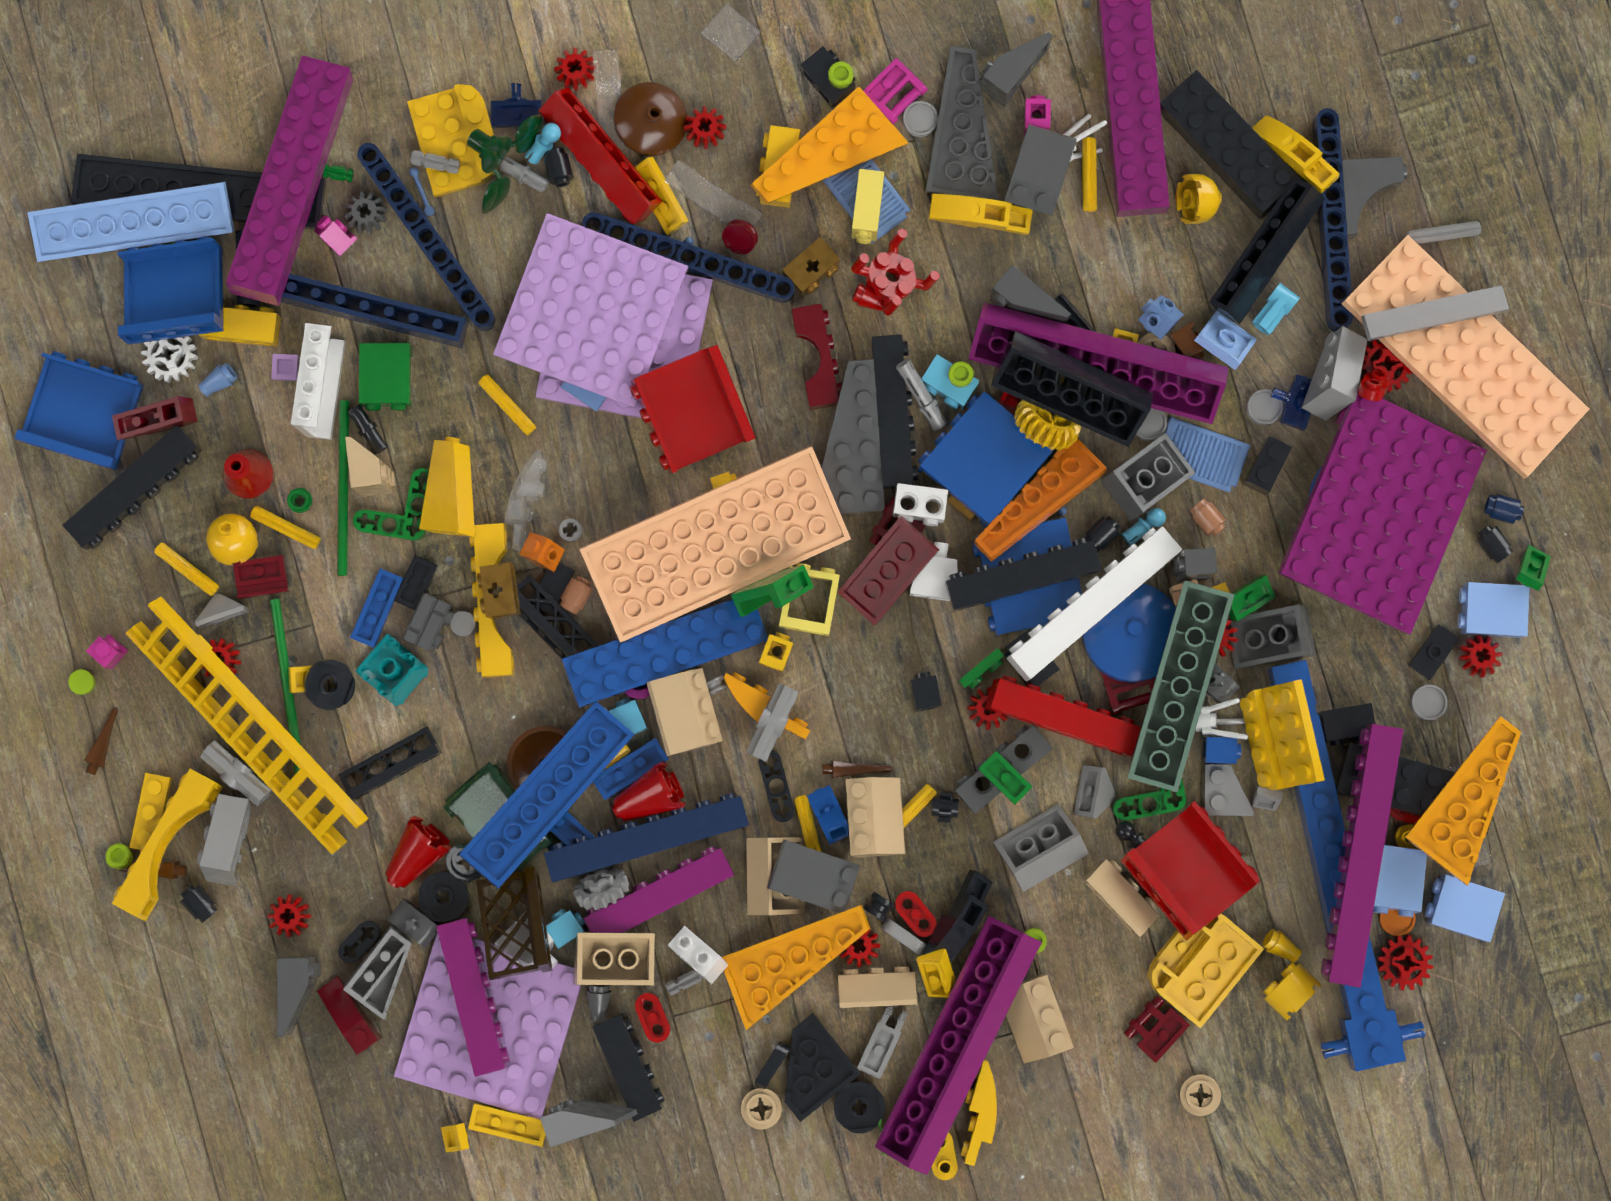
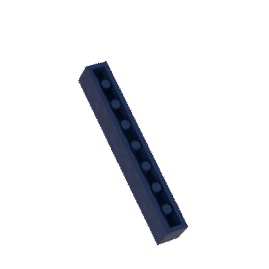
(375, 310)
(645, 839)

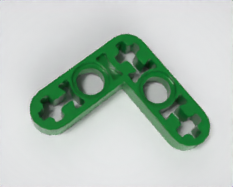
(402, 522)
(1160, 797)

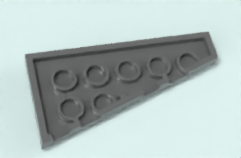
(962, 146)
(853, 445)

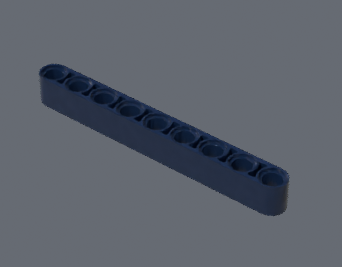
(420, 227)
(1331, 232)
(702, 257)

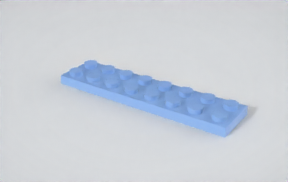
(131, 221)

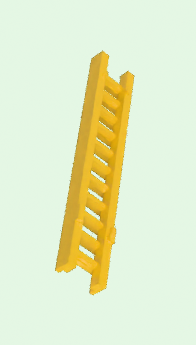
(218, 717)

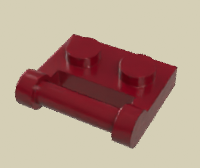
(1115, 687)

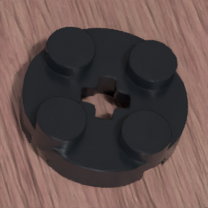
(322, 671)
(429, 897)
(850, 1118)

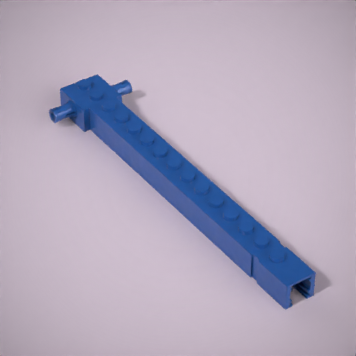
(1369, 1029)

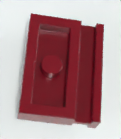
(261, 577)

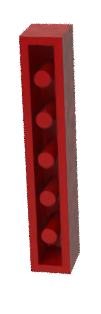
(600, 156)
(1063, 717)

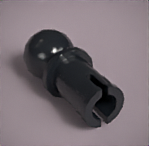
(1126, 832)

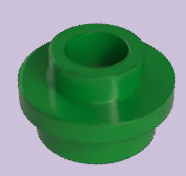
(294, 494)

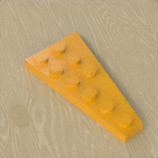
(839, 142)
(1461, 813)
(777, 967)

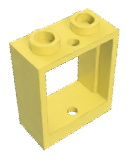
(867, 206)
(810, 626)

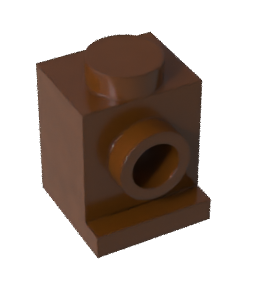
(1184, 342)

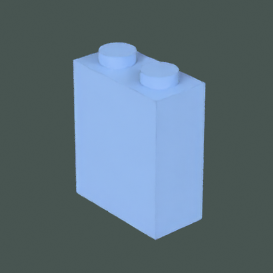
(1494, 610)
(1401, 881)
(1464, 908)

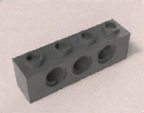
(1037, 748)

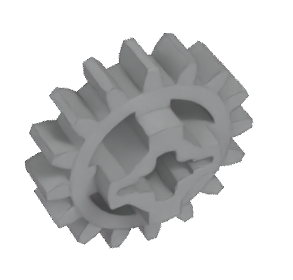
(601, 888)

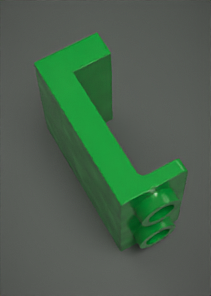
(385, 375)
(778, 587)

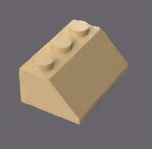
(367, 472)
(684, 711)
(875, 817)
(760, 863)
(1121, 897)
(614, 959)
(877, 987)
(1037, 1021)

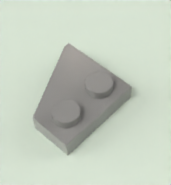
(1224, 793)

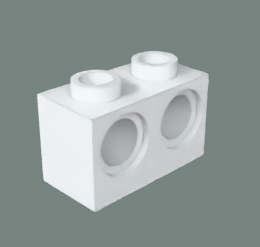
(920, 496)
(698, 955)

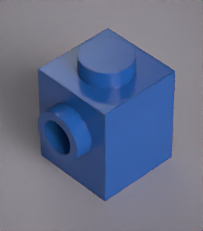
(1221, 750)

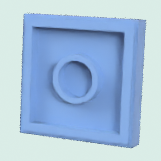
(1225, 340)

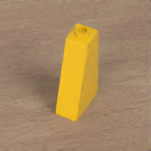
(449, 490)

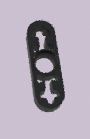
(787, 803)

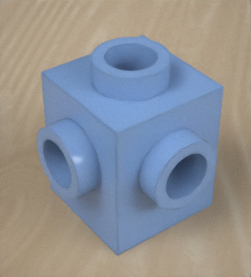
(1160, 316)

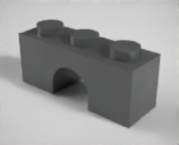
(1194, 564)

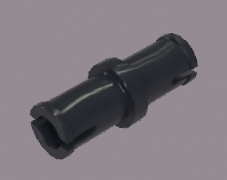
(367, 429)

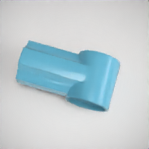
(1278, 305)

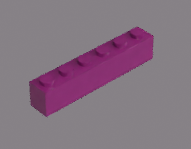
(662, 894)
(472, 996)

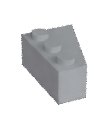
(1336, 374)
(224, 839)
(379, 972)

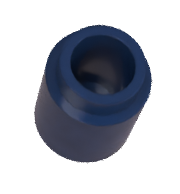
(1503, 508)

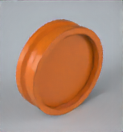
(1395, 924)

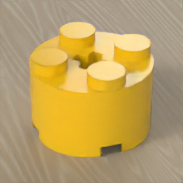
(1292, 990)

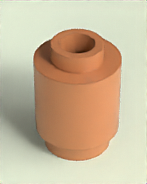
(1208, 517)
(576, 594)

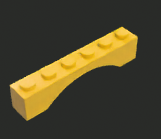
(495, 655)
(140, 890)

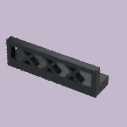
(541, 624)
(393, 772)

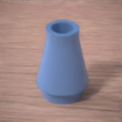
(218, 379)

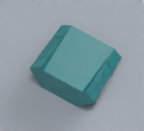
(392, 670)

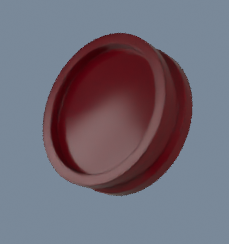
(740, 236)

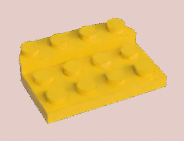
(443, 128)
(1281, 736)
(1203, 969)

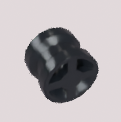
(878, 906)

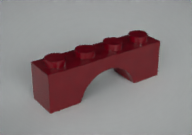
(810, 326)

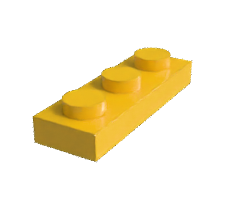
(669, 211)
(150, 807)
(507, 1124)

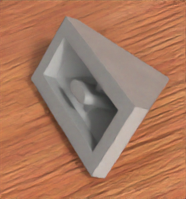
(218, 610)
(1094, 792)

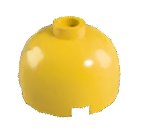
(1197, 198)
(231, 539)

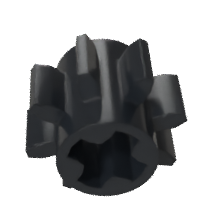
(945, 807)

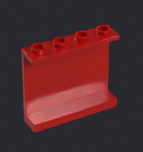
(691, 409)
(1191, 870)

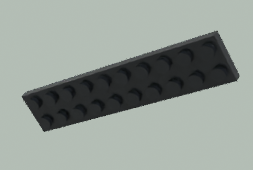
(112, 178)

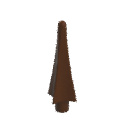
(97, 754)
(841, 768)
(169, 870)

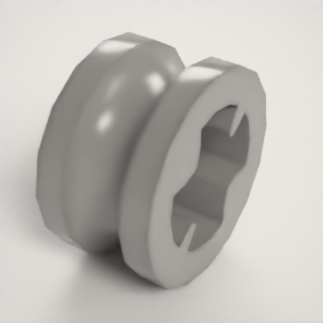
(564, 525)
(716, 685)

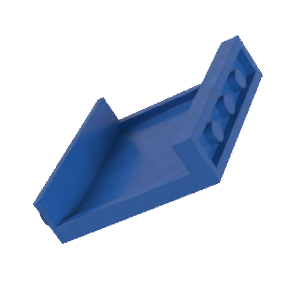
(172, 290)
(76, 408)
(983, 458)
(1032, 607)

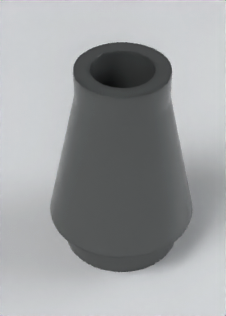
(598, 1001)

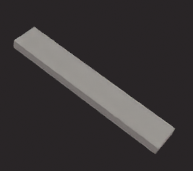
(1434, 313)

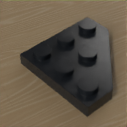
(815, 1068)

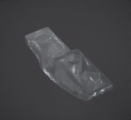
(526, 490)

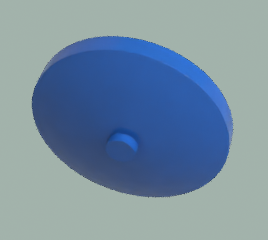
(1131, 636)

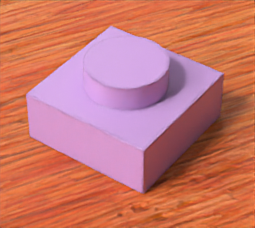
(285, 367)

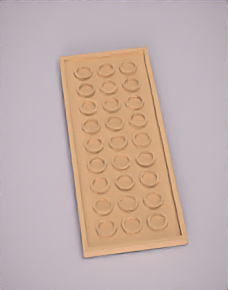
(1472, 362)
(715, 544)

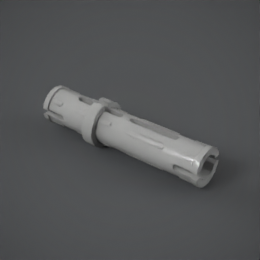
(925, 401)

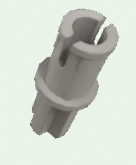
(524, 174)

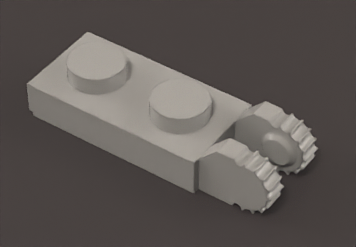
(881, 1044)

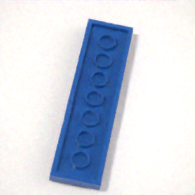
(661, 652)
(546, 795)

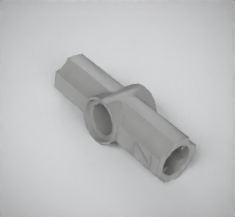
(772, 722)
(236, 773)

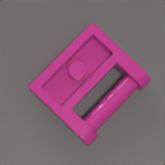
(889, 84)

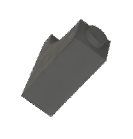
(1366, 178)

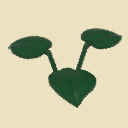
(492, 152)

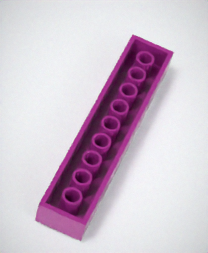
(1133, 107)
(289, 181)
(1177, 381)
(1362, 855)
(957, 1045)

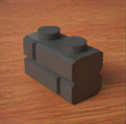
(428, 623)

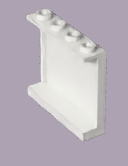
(318, 382)

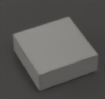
(1267, 799)

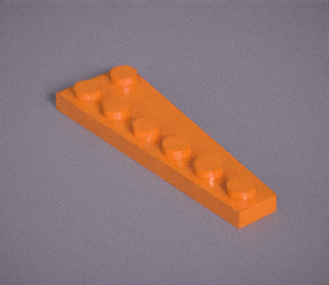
(1051, 489)

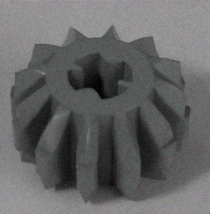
(361, 204)

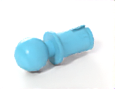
(543, 142)
(1154, 518)

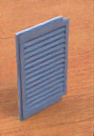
(892, 205)
(1212, 456)

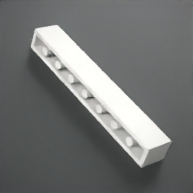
(1094, 603)

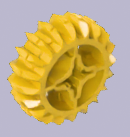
(1045, 427)

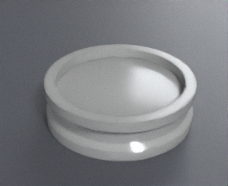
(920, 119)
(1262, 408)
(1153, 426)
(1428, 702)

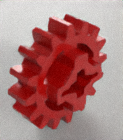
(1385, 354)
(1403, 973)

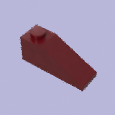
(155, 418)
(349, 1016)

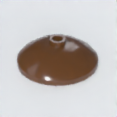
(646, 133)
(530, 751)

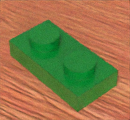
(1533, 568)
(1251, 597)
(974, 677)
(1005, 778)

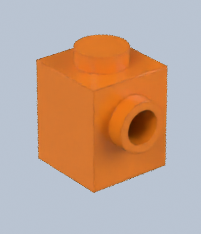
(542, 551)

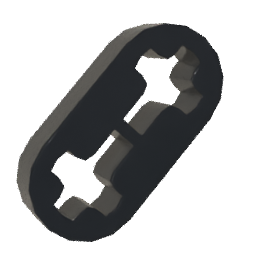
(355, 937)
(772, 1065)

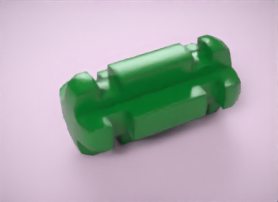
(338, 173)

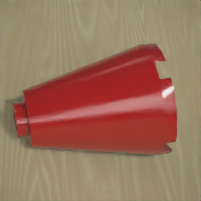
(247, 473)
(650, 795)
(416, 852)

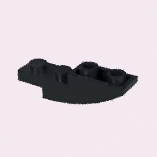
(964, 917)

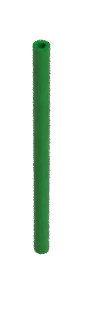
(343, 473)
(283, 666)

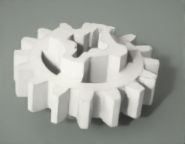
(158, 358)

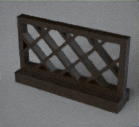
(536, 925)

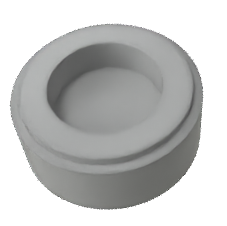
(463, 624)

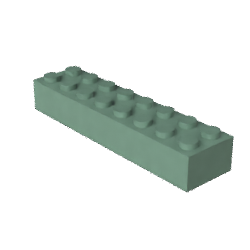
(1180, 686)

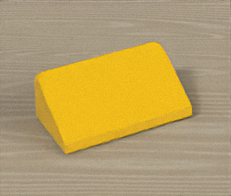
(937, 973)

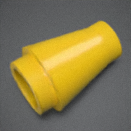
(1279, 944)

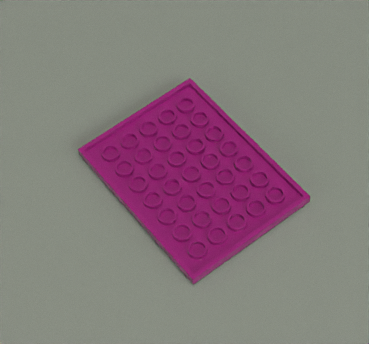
(1382, 512)

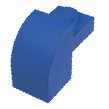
(829, 814)

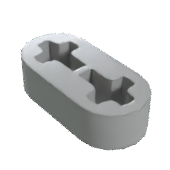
(904, 936)

